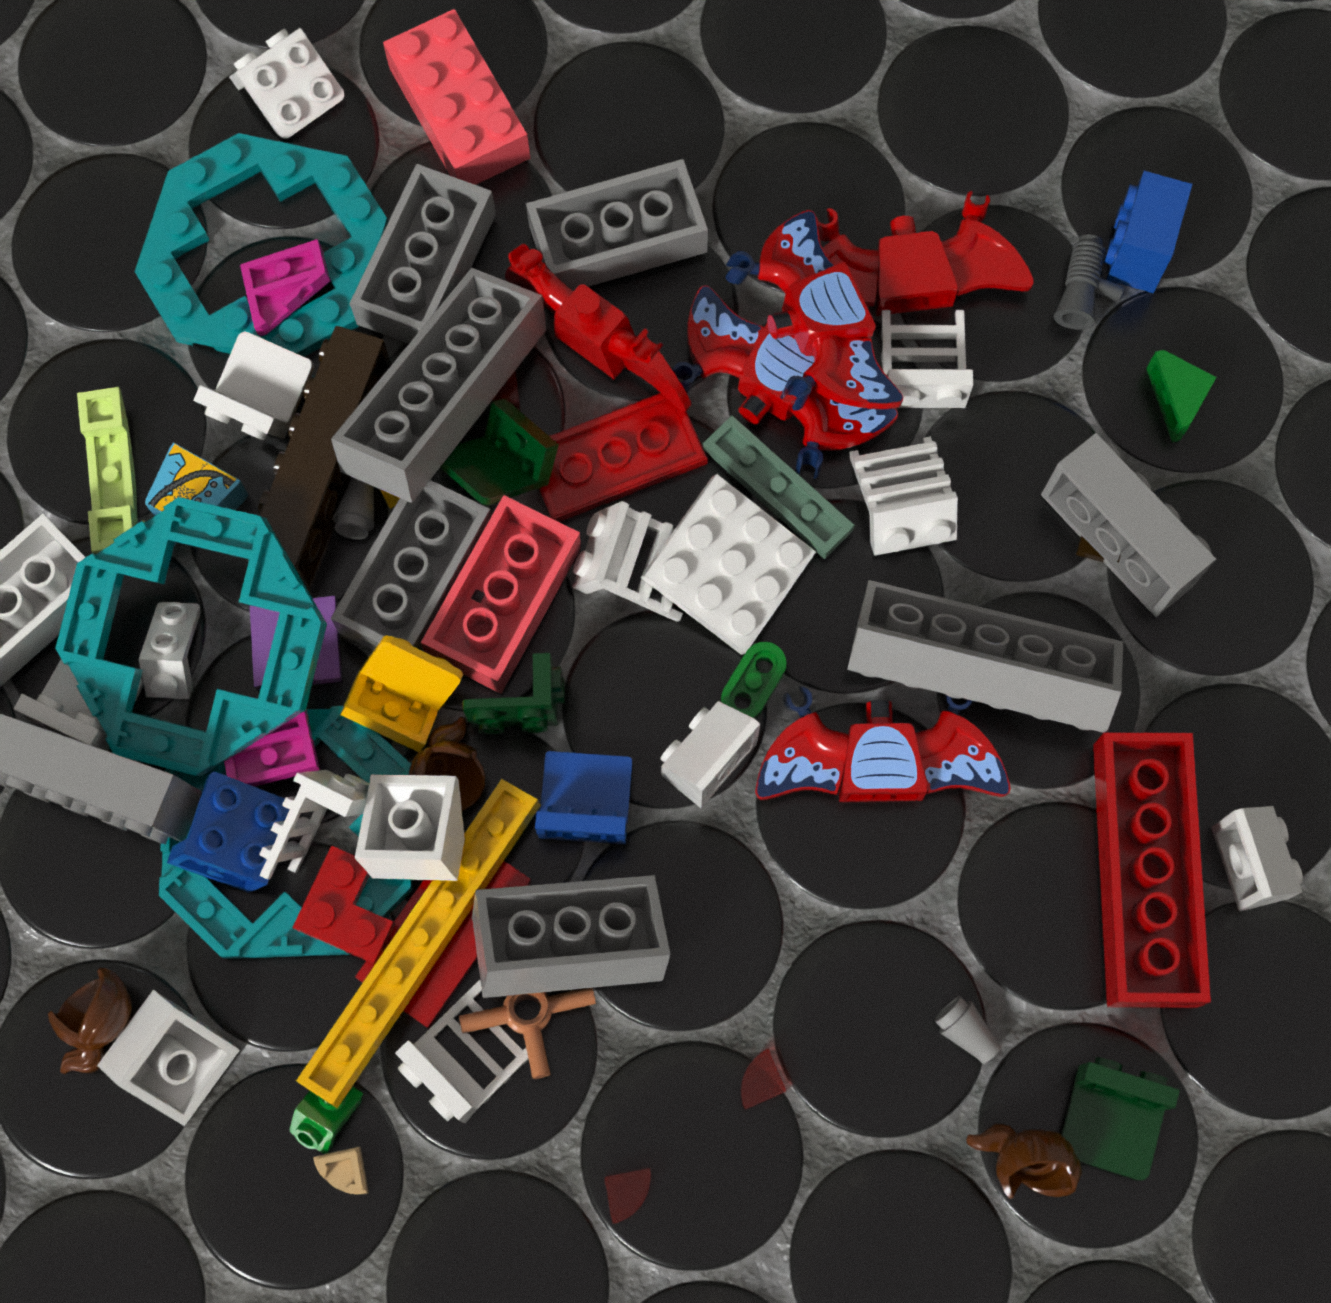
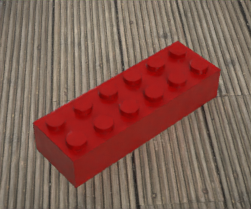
(1150, 871)

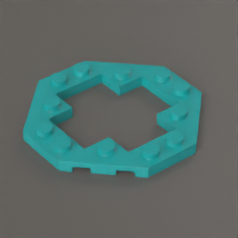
(288, 171)
(235, 718)
(272, 933)

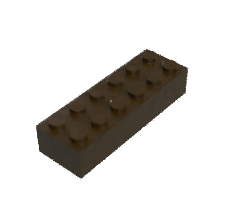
(307, 473)

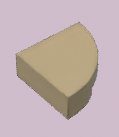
(344, 1170)

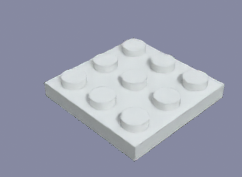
(728, 564)

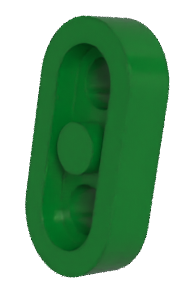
(751, 683)

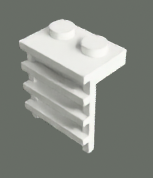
(928, 386)
(907, 497)
(612, 553)
(317, 793)
(451, 1084)

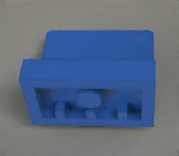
(585, 797)
(229, 833)

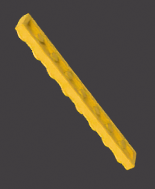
(416, 947)

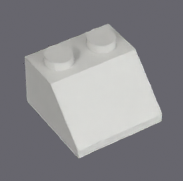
(710, 752)
(412, 828)
(1257, 857)
(168, 1058)

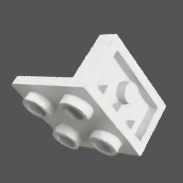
(64, 710)

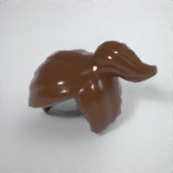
(450, 757)
(92, 1020)
(1031, 1157)

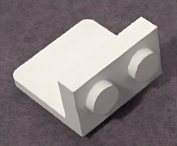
(288, 82)
(258, 387)

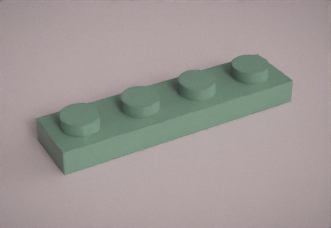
(778, 487)

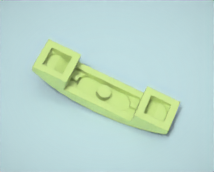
(109, 465)

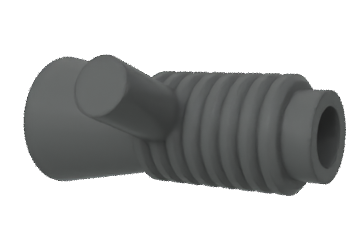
(1083, 282)

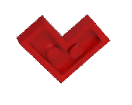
(332, 911)

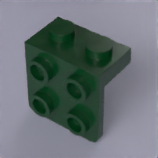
(505, 461)
(530, 713)
(1117, 1117)

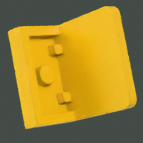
(401, 692)

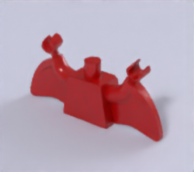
(922, 271)
(595, 326)

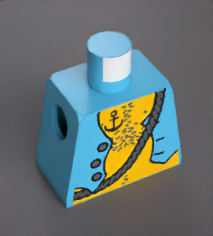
(193, 479)

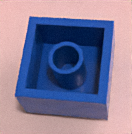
(1146, 231)

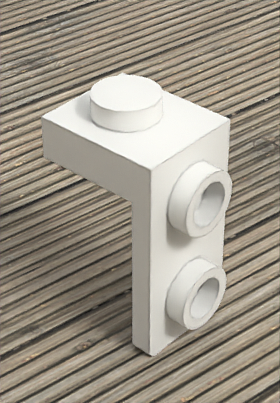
(166, 650)

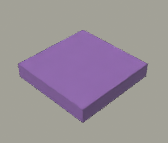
(262, 633)

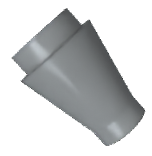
(355, 511)
(966, 1028)

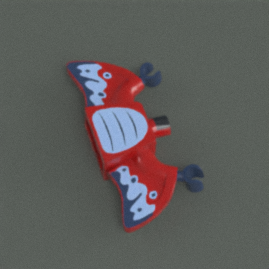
(822, 314)
(731, 345)
(880, 757)

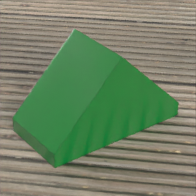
(1178, 389)

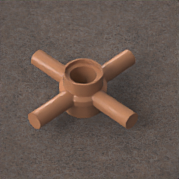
(529, 1028)

